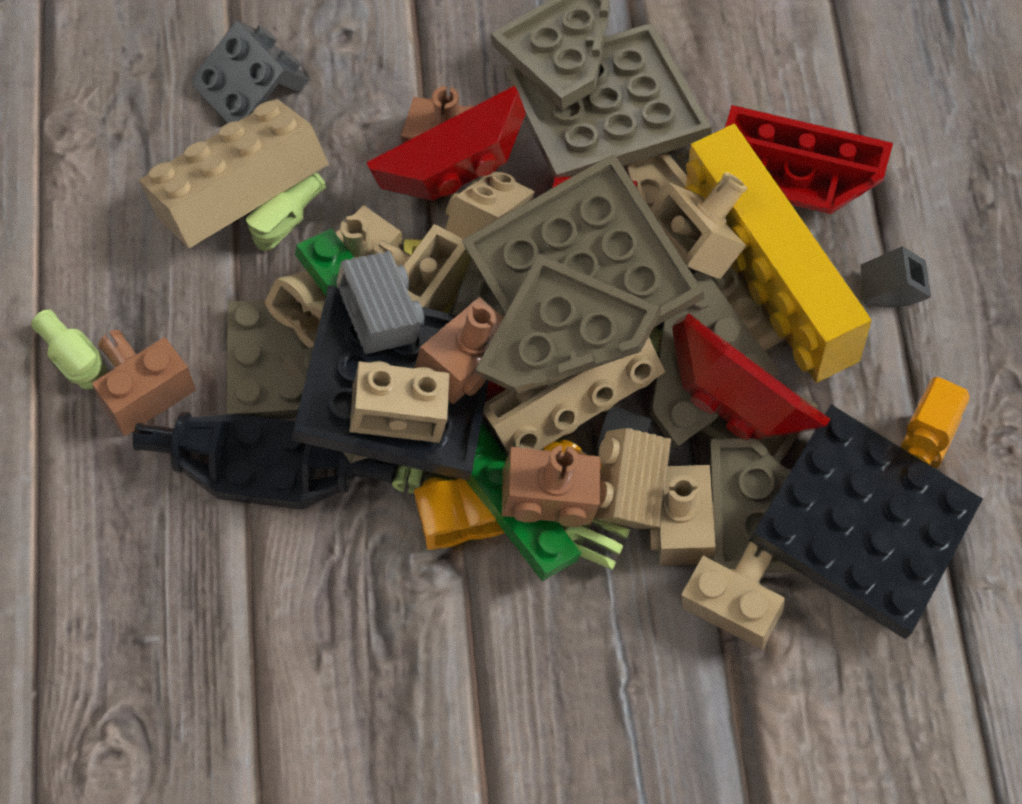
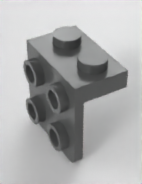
(246, 71)

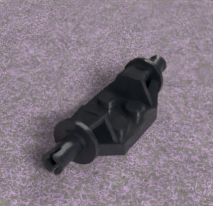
(255, 459)

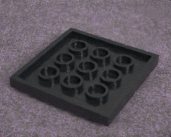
(328, 390)
(867, 522)

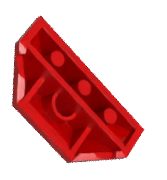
(453, 151)
(812, 162)
(738, 388)

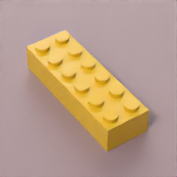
(782, 259)

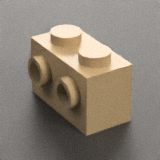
(485, 203)
(399, 401)

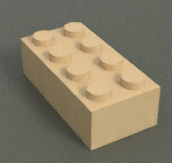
(233, 172)

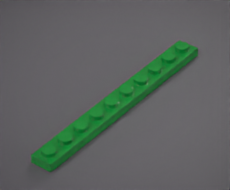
(540, 542)

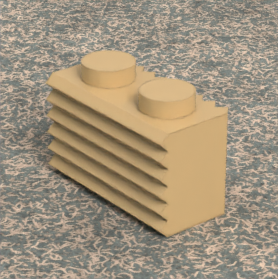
(632, 478)

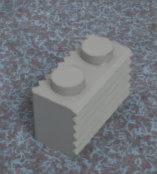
(379, 302)

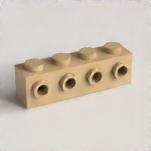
(548, 413)

